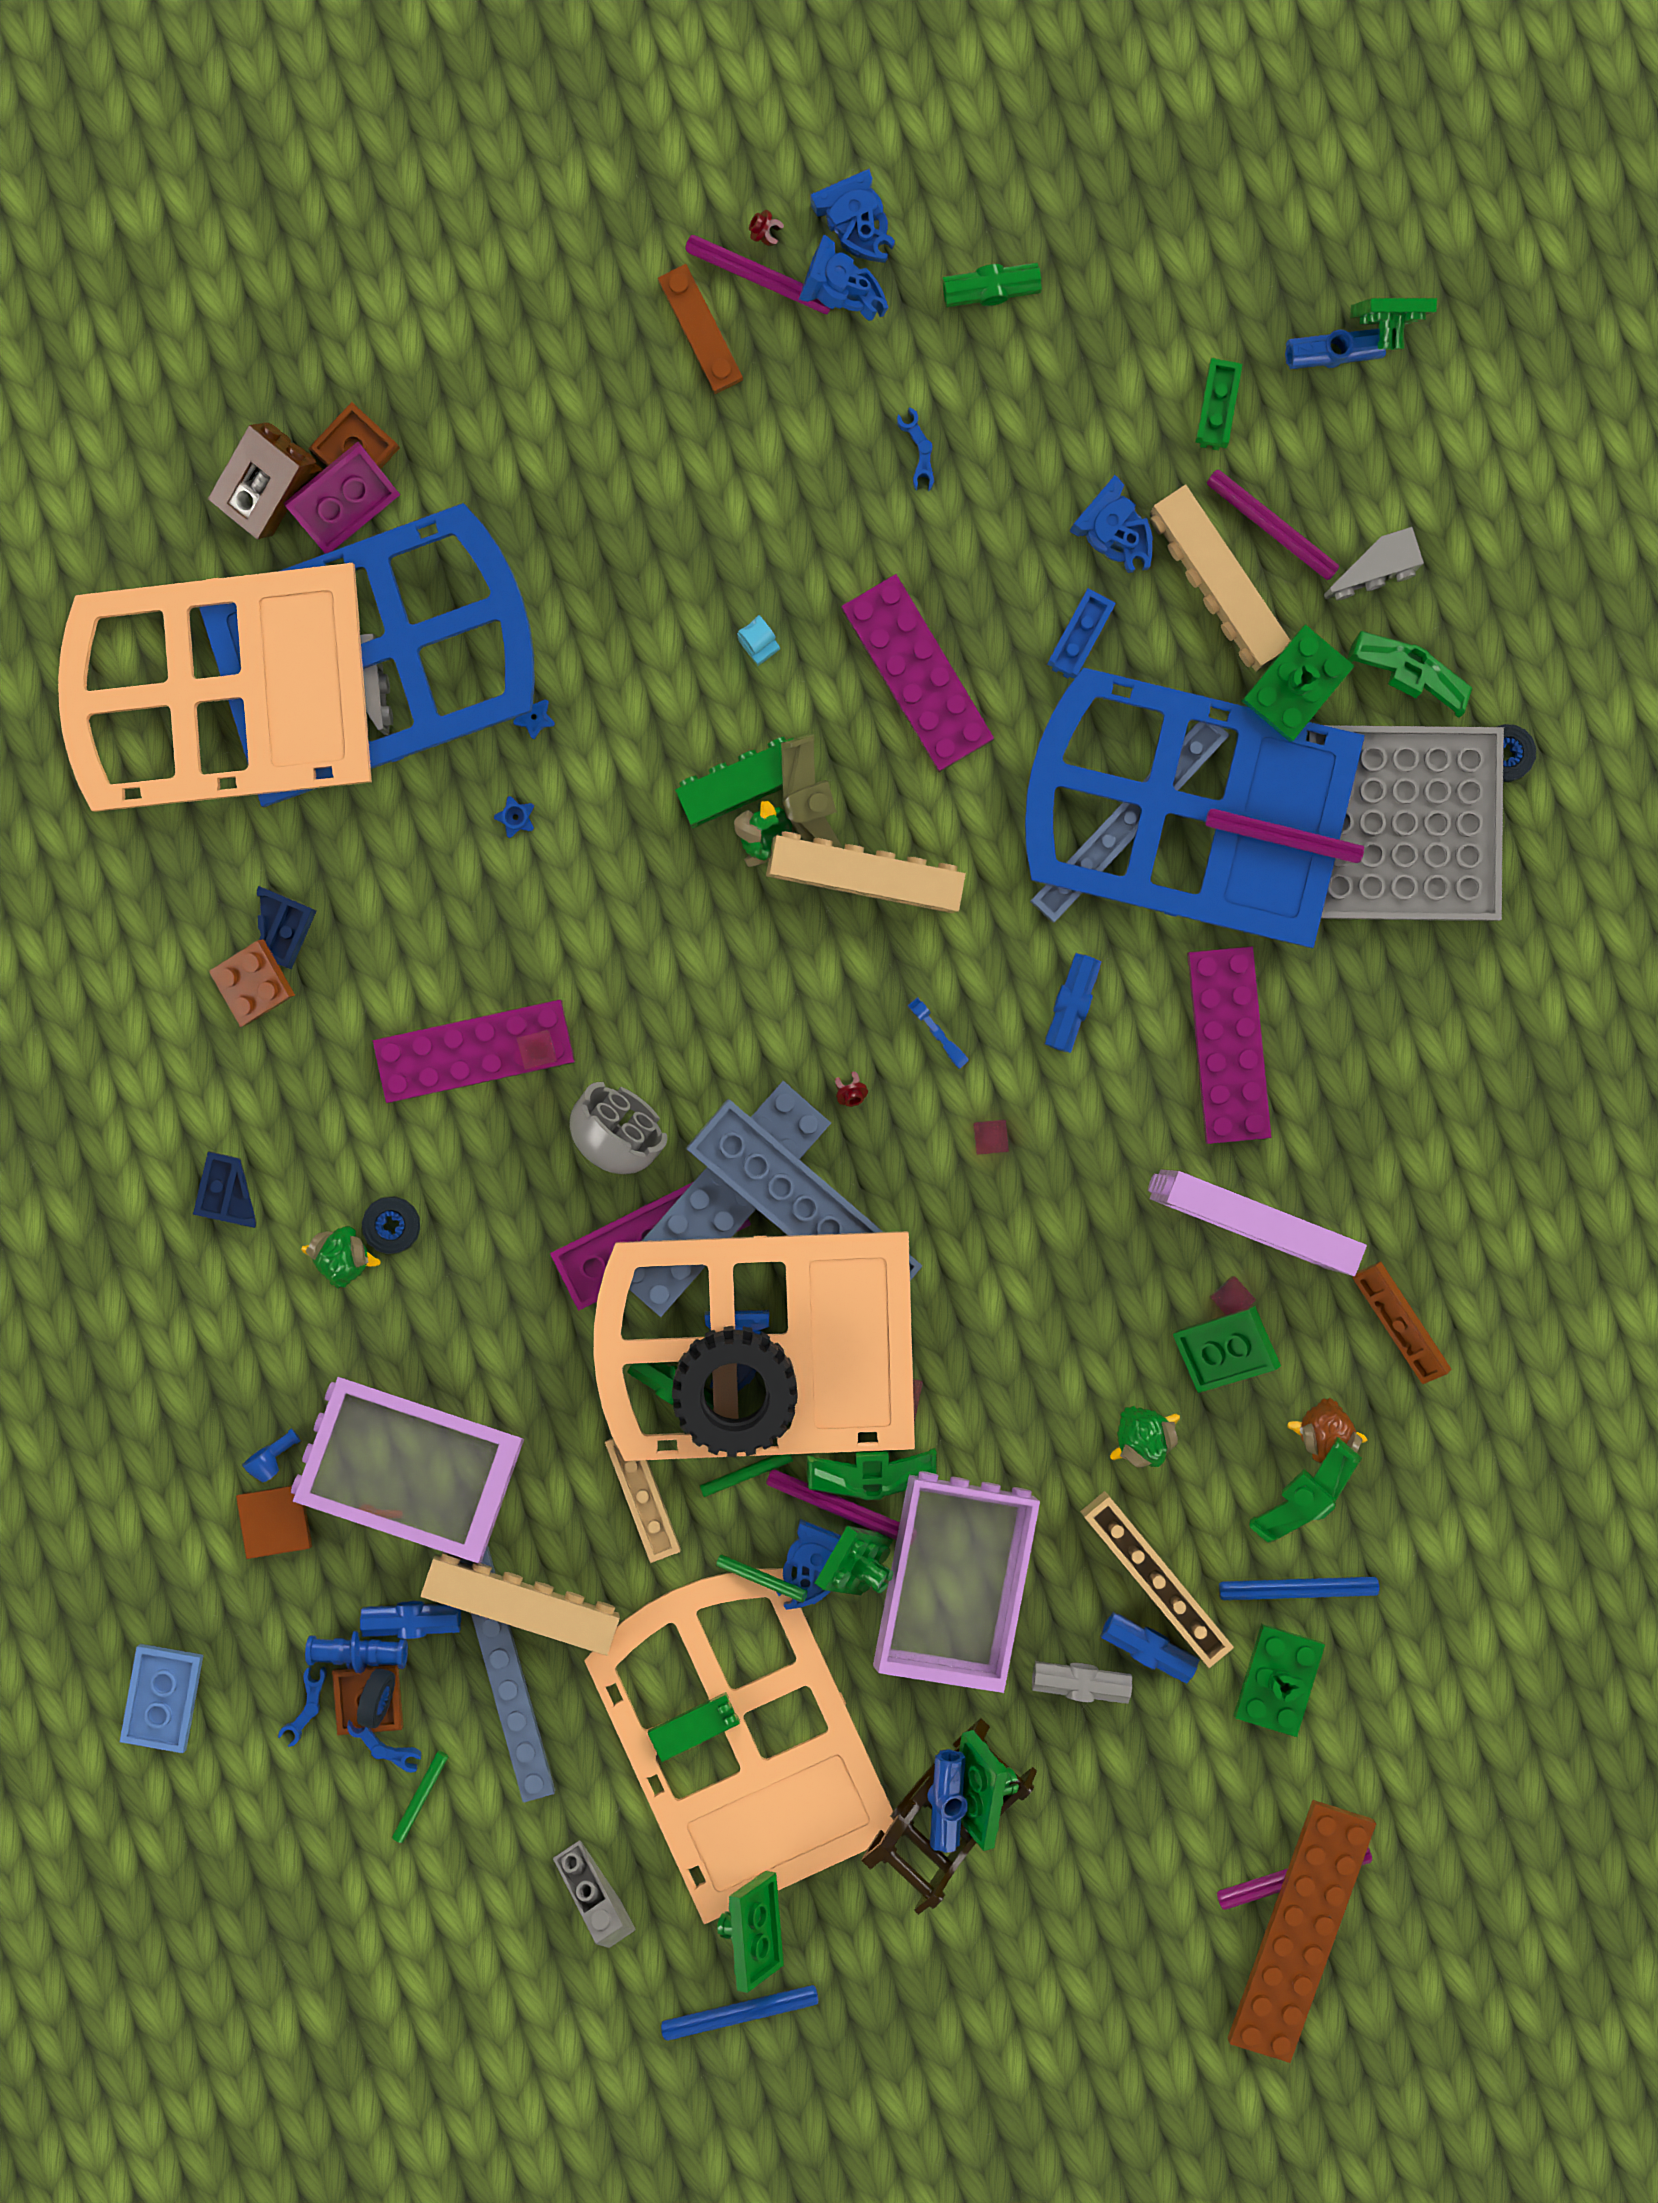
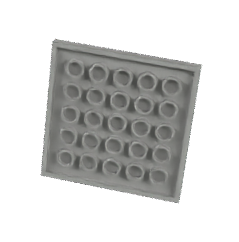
(1427, 823)

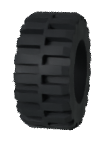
(743, 1433)

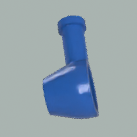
(263, 1463)

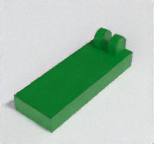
(1218, 403)
(693, 1727)

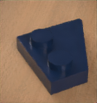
(283, 925)
(224, 1191)

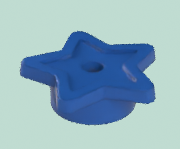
(539, 723)
(506, 817)

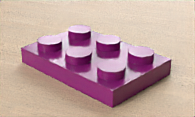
(341, 498)

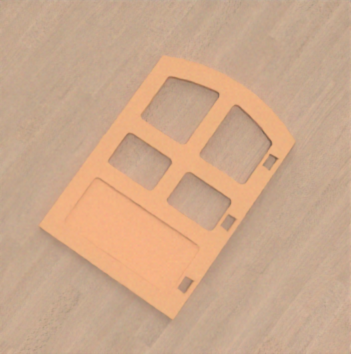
(295, 679)
(842, 1336)
(778, 1811)

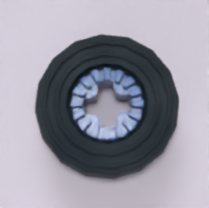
(1525, 752)
(384, 1240)
(376, 1698)

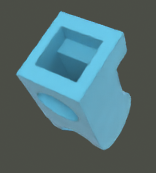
(758, 640)

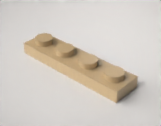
(645, 1505)

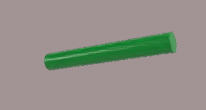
(745, 1474)
(762, 1578)
(420, 1797)

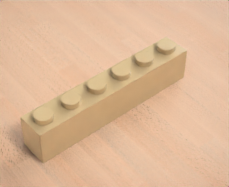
(1219, 577)
(865, 874)
(1157, 1579)
(521, 1604)

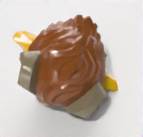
(1323, 1425)

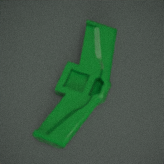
(1412, 669)
(870, 1476)
(1309, 1496)

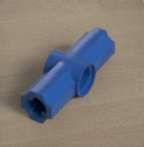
(1317, 350)
(1072, 1003)
(409, 1620)
(1150, 1647)
(947, 1800)

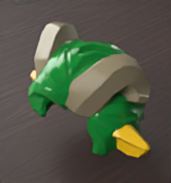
(759, 830)
(339, 1255)
(1145, 1437)

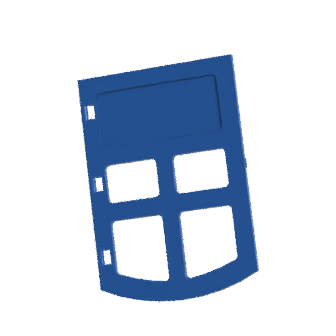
(404, 641)
(1246, 880)

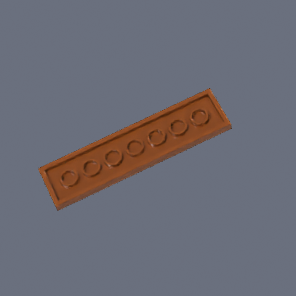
(1301, 1931)

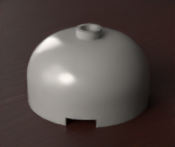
(604, 1141)

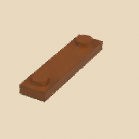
(700, 328)
(1401, 1323)

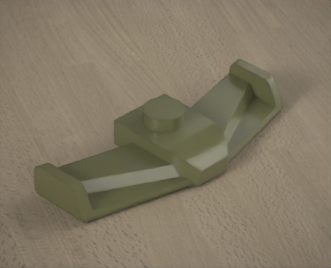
(803, 799)

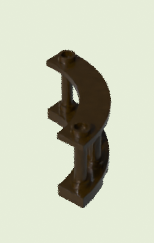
(884, 1847)

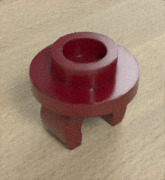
(761, 225)
(851, 1094)

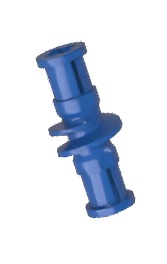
(356, 1652)

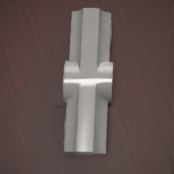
(1081, 1682)

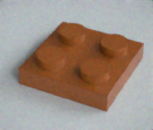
(251, 983)

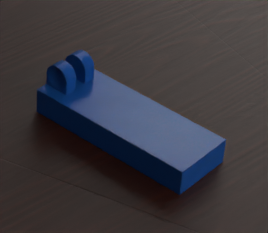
(1081, 634)

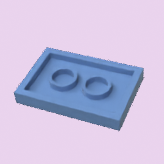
(161, 1698)

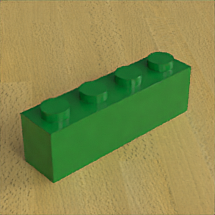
(732, 785)

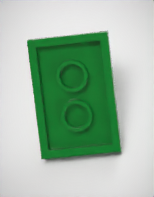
(1392, 316)
(1297, 683)
(1226, 1349)
(857, 1563)
(1279, 1680)
(984, 1787)
(754, 1931)

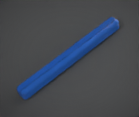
(1299, 1588)
(739, 2012)

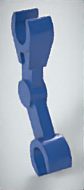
(924, 448)
(953, 1051)
(312, 1706)
(380, 1750)

